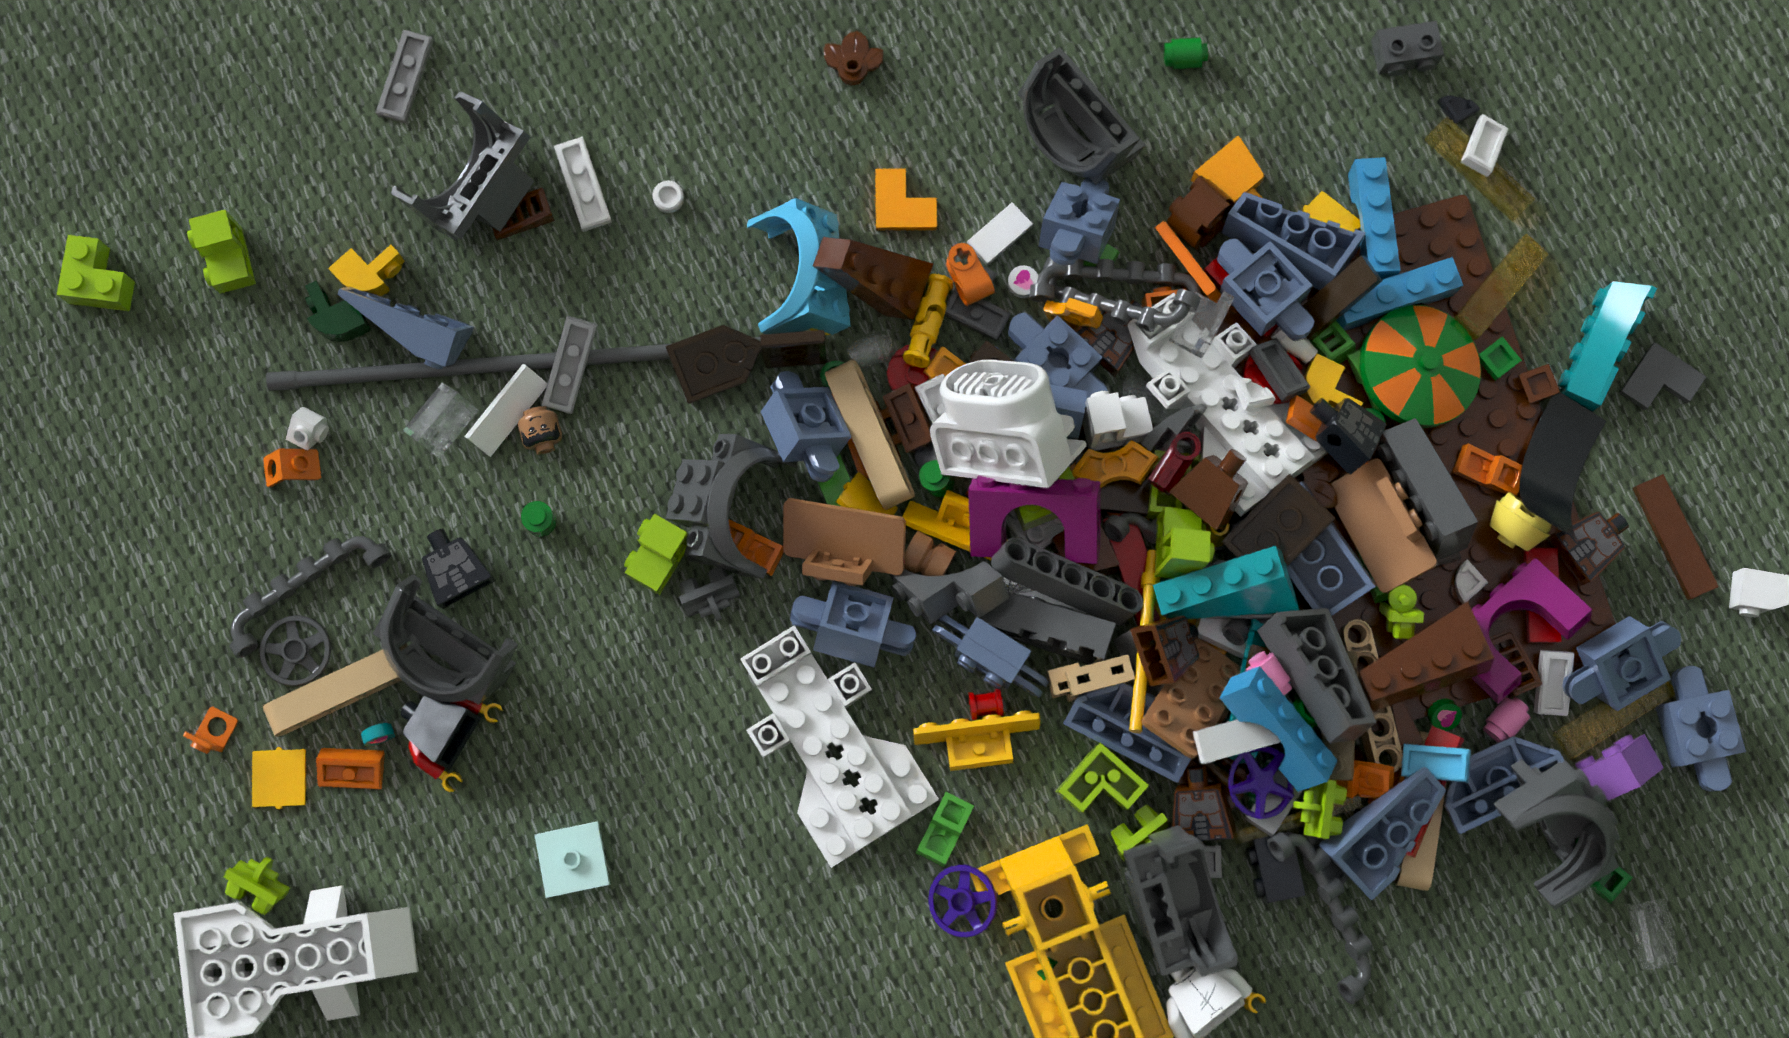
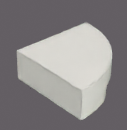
(1252, 395)
(1468, 581)

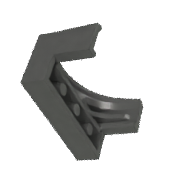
(1061, 83)
(416, 621)

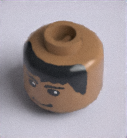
(539, 430)

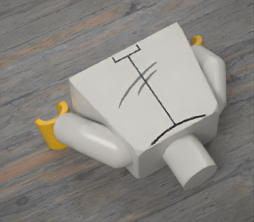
(1205, 1002)

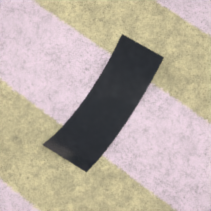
(1556, 460)

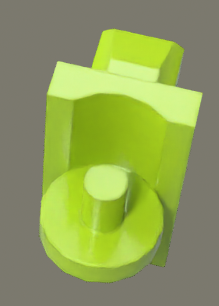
(1401, 612)
(1318, 809)
(1150, 823)
(258, 880)

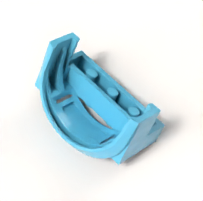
(815, 298)

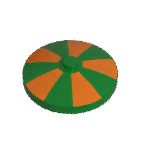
(1420, 366)

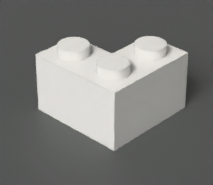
(1115, 421)

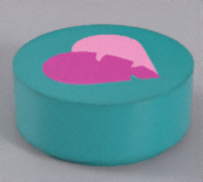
(377, 734)

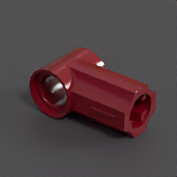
(1173, 464)

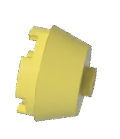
(1517, 524)

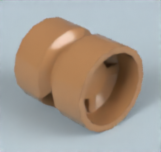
(926, 557)

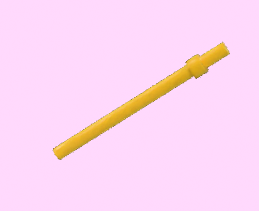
(1147, 613)

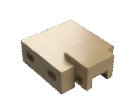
(1099, 675)

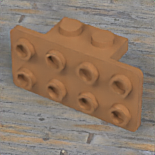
(1383, 526)
(843, 541)
(1192, 700)

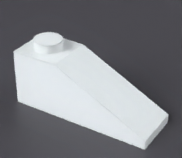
(1758, 591)

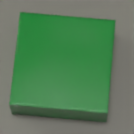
(1499, 358)

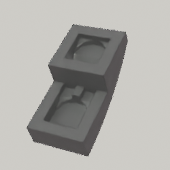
(1176, 423)

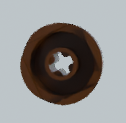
(1200, 213)

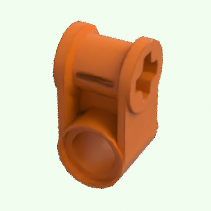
(970, 279)

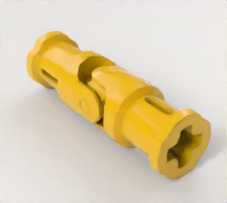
(928, 320)

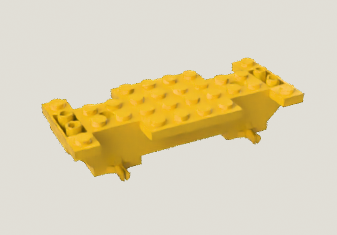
(1100, 975)

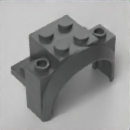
(489, 183)
(705, 497)
(1564, 809)
(1178, 904)

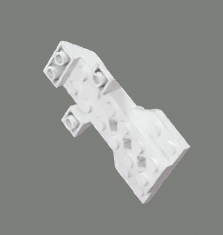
(1188, 381)
(811, 717)
(320, 956)

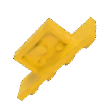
(947, 524)
(979, 741)

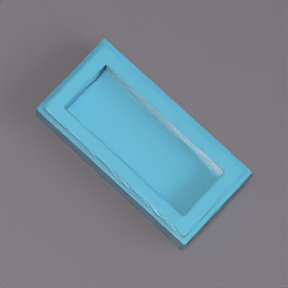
(1442, 762)

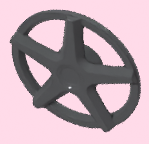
(295, 650)

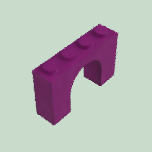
(1072, 501)
(1533, 590)

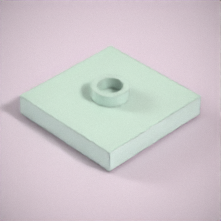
(572, 859)

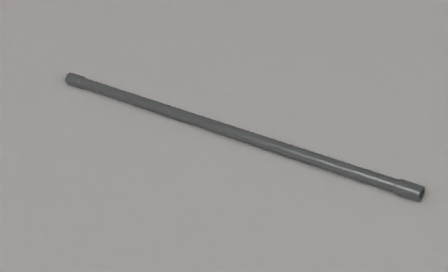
(293, 379)

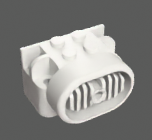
(1002, 425)

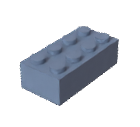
(1329, 571)

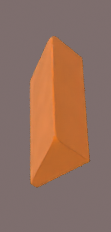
(350, 768)

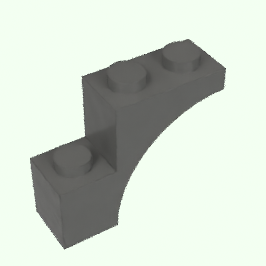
(974, 590)

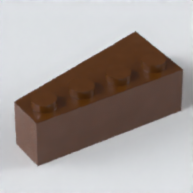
(875, 275)
(1430, 660)

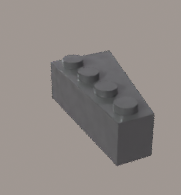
(1429, 488)
(1052, 628)
(1320, 671)

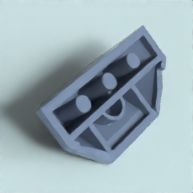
(1106, 719)
(1493, 779)

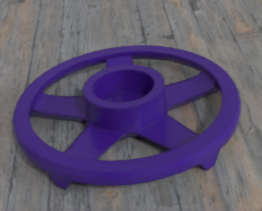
(1260, 783)
(963, 900)

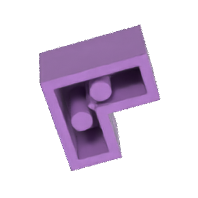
(1622, 766)

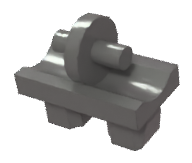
(708, 598)

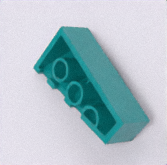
(1604, 342)
(1232, 588)

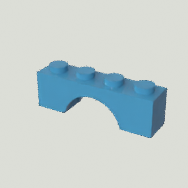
(1373, 200)
(1405, 289)
(1258, 700)

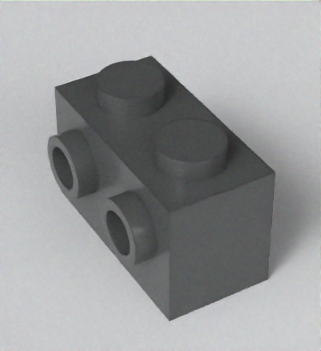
(1407, 48)

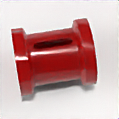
(985, 704)

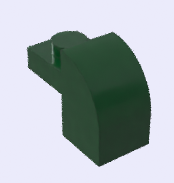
(337, 321)

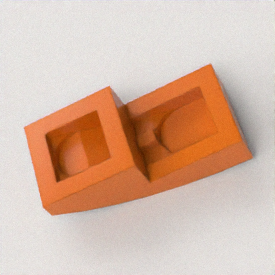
(1488, 470)
(756, 547)
(1369, 779)

